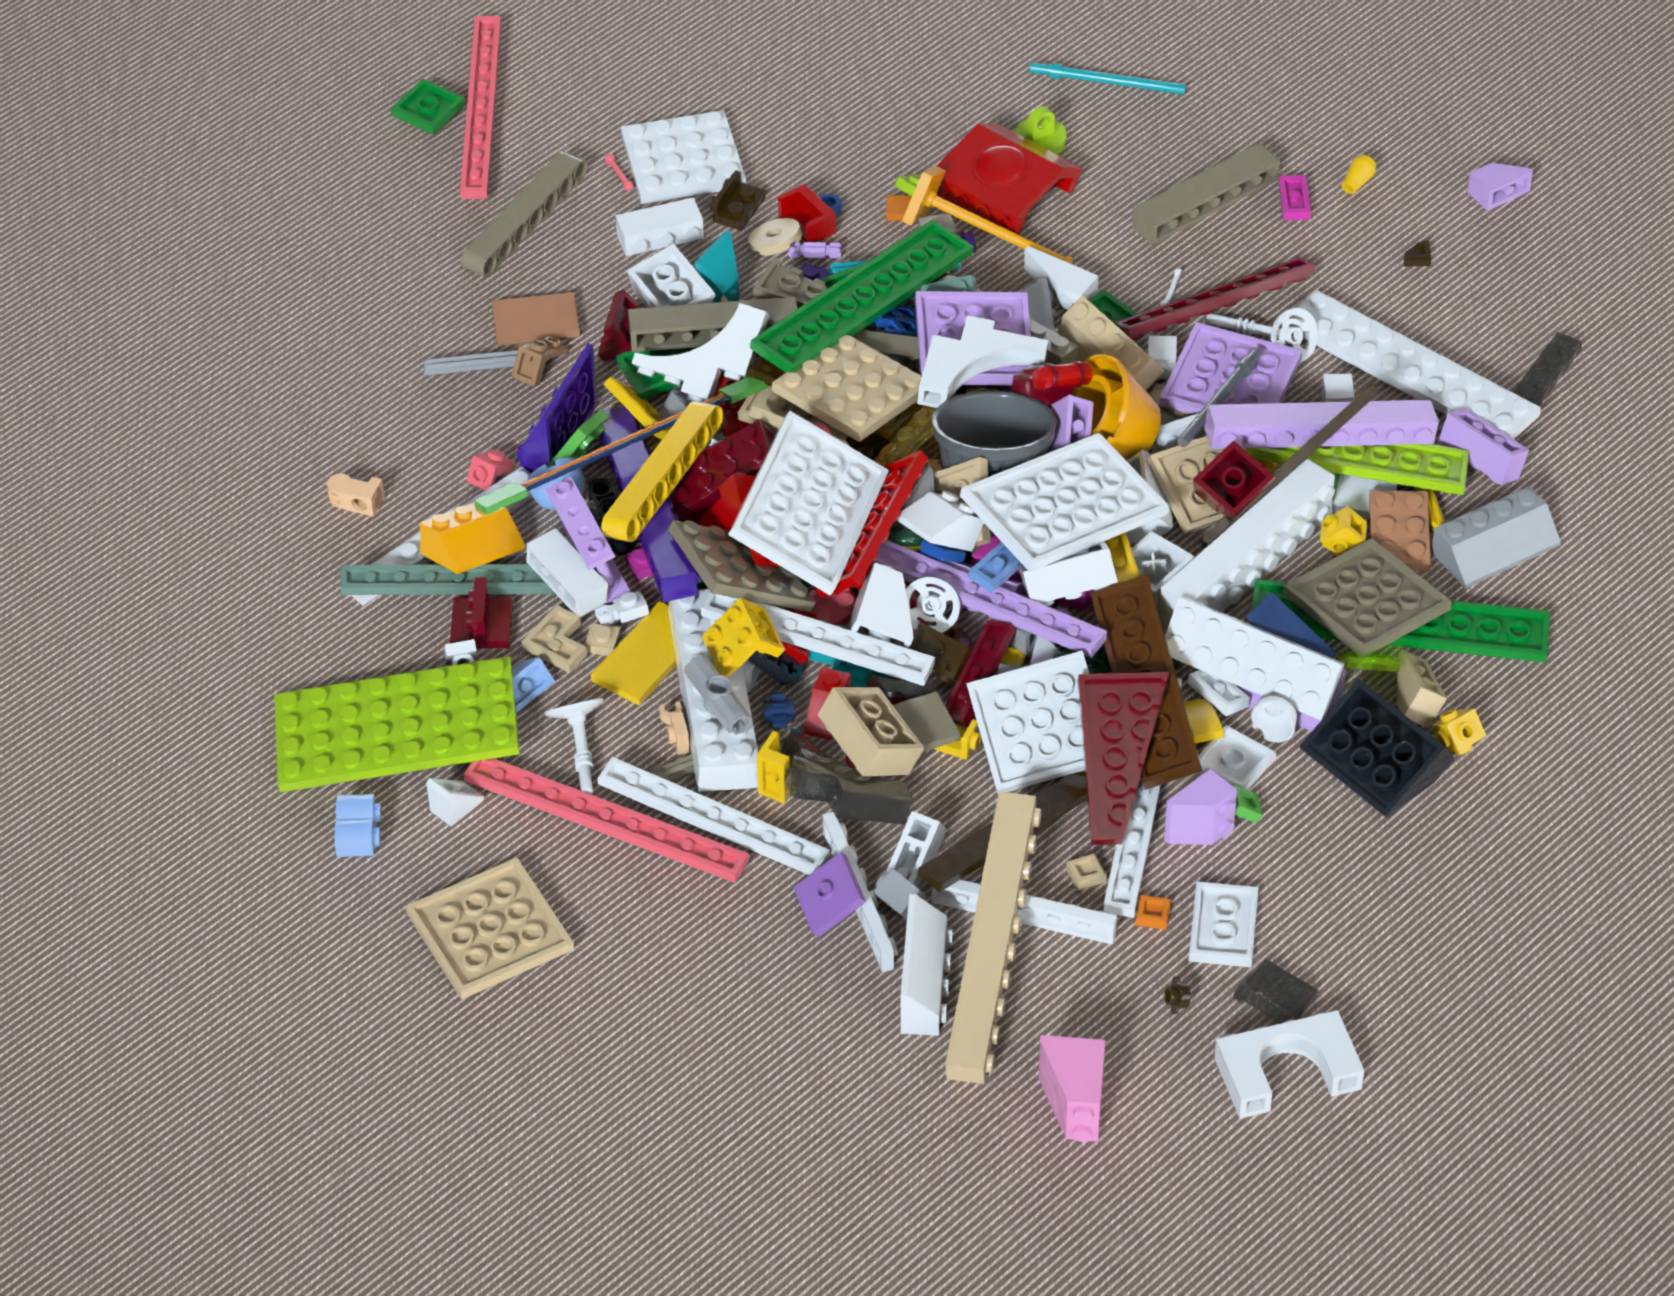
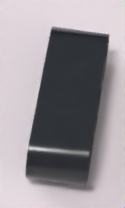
(601, 497)

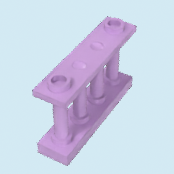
(586, 535)

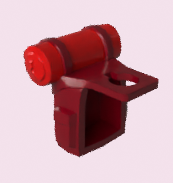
(1051, 381)

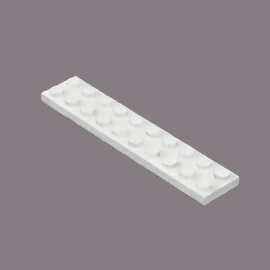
(1413, 366)

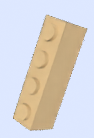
(1099, 335)

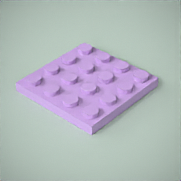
(946, 315)
(1210, 360)

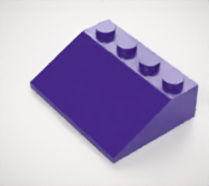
(567, 410)

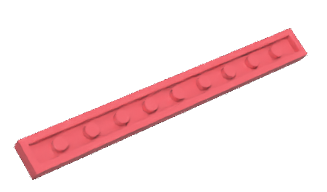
(480, 108)
(608, 818)

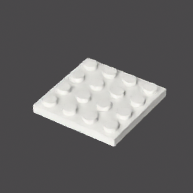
(681, 156)
(1031, 721)

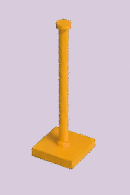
(926, 196)

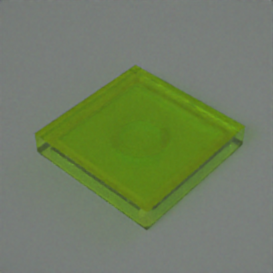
(1370, 662)

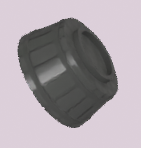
(993, 426)

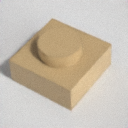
(602, 639)

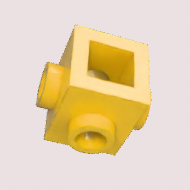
(1343, 531)
(1458, 730)

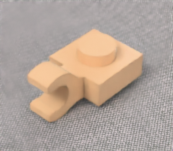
(677, 731)

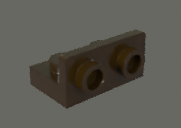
(736, 202)
(948, 653)

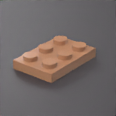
(1402, 525)

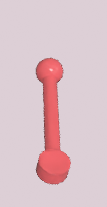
(610, 160)

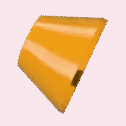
(1121, 406)

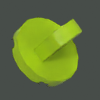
(1043, 130)

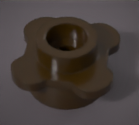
(1177, 995)

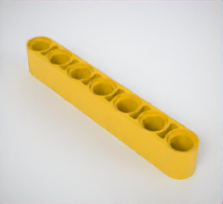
(662, 471)

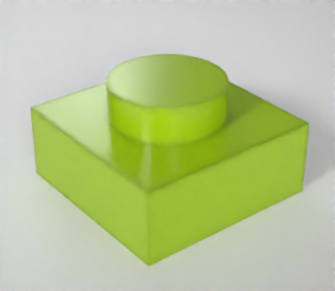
(907, 183)

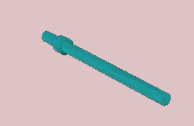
(1057, 71)

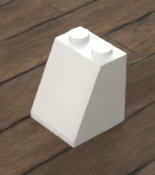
(883, 607)

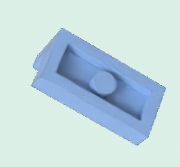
(529, 681)

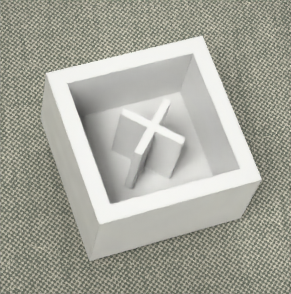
(1159, 561)

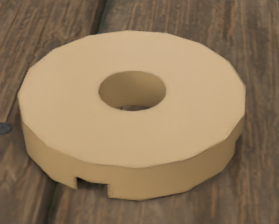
(775, 236)

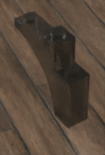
(850, 795)

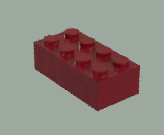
(735, 454)

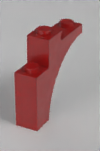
(725, 510)

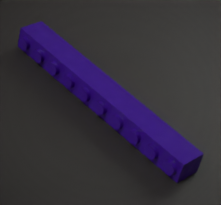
(668, 563)

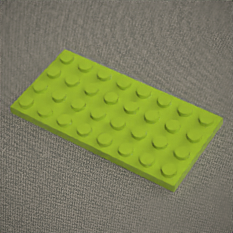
(395, 724)

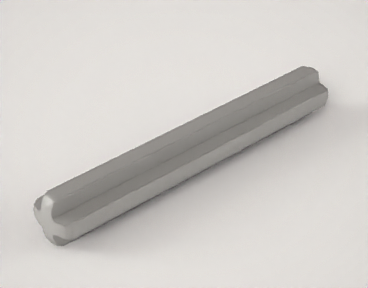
(470, 362)

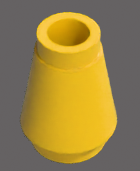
(1359, 172)

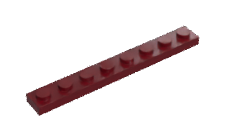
(1220, 296)

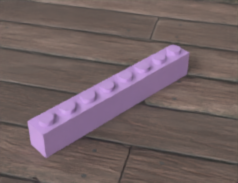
(1296, 423)

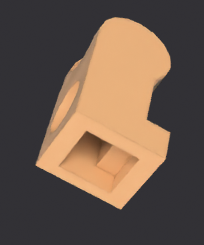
(355, 494)

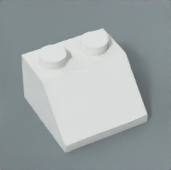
(943, 520)

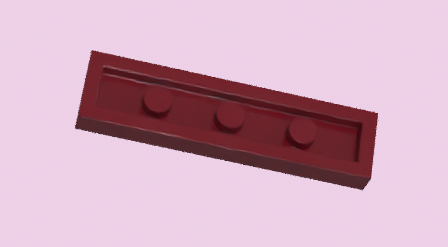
(981, 664)

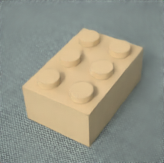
(870, 731)

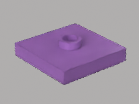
(829, 894)

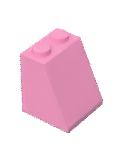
(1073, 1082)

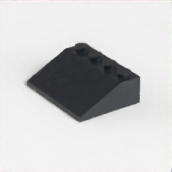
(1376, 750)

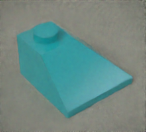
(719, 268)

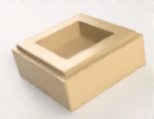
(1086, 871)

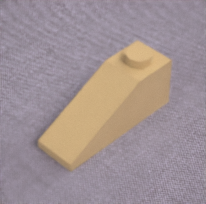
(1418, 690)

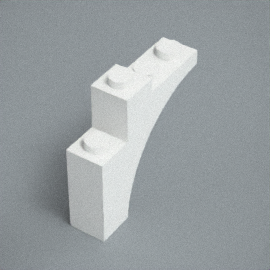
(979, 350)
(703, 366)

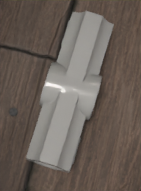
(718, 695)

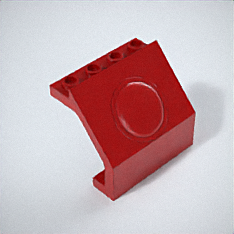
(1002, 175)

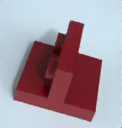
(616, 329)
(482, 618)

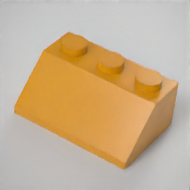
(469, 538)

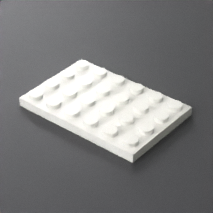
(1064, 501)
(809, 503)

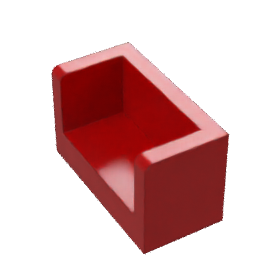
(814, 216)

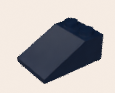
(1278, 619)

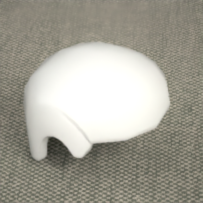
(1275, 718)

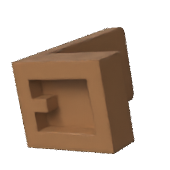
(532, 359)

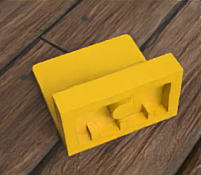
(739, 634)

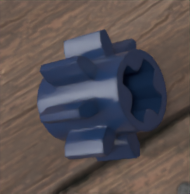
(778, 710)

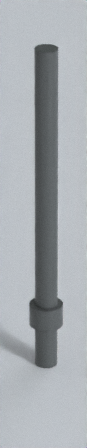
(1242, 369)

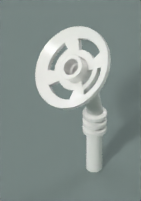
(1285, 334)
(933, 603)
(583, 757)

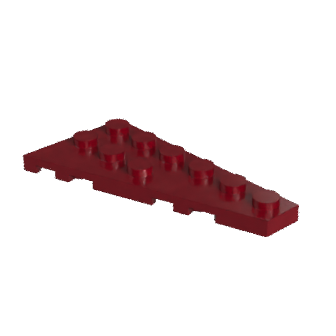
(1116, 733)

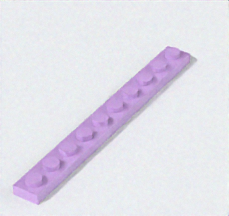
(999, 604)

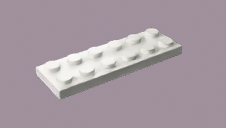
(1252, 657)

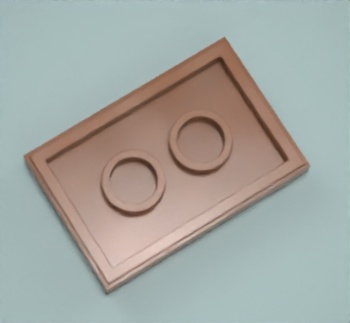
(535, 318)

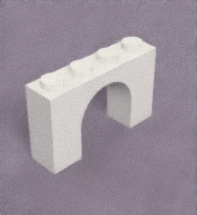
(1315, 1037)

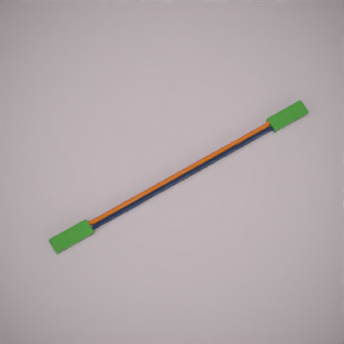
(515, 491)

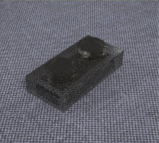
(890, 686)

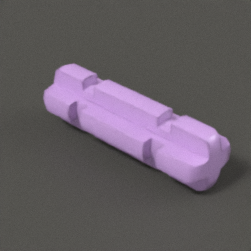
(815, 250)

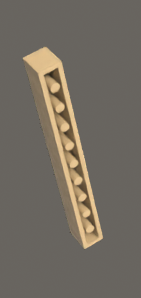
(991, 938)

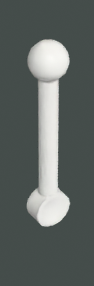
(1178, 272)

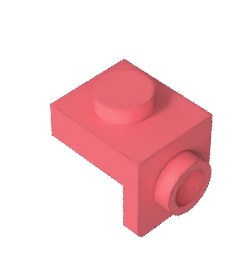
(487, 466)

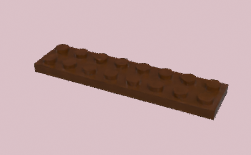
(1139, 646)

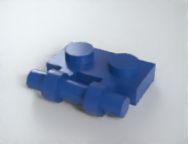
(898, 321)

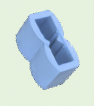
(356, 825)

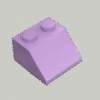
(1201, 811)

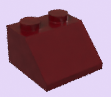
(1231, 480)

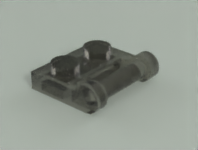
(1278, 987)

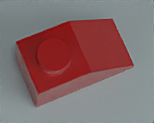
(824, 684)

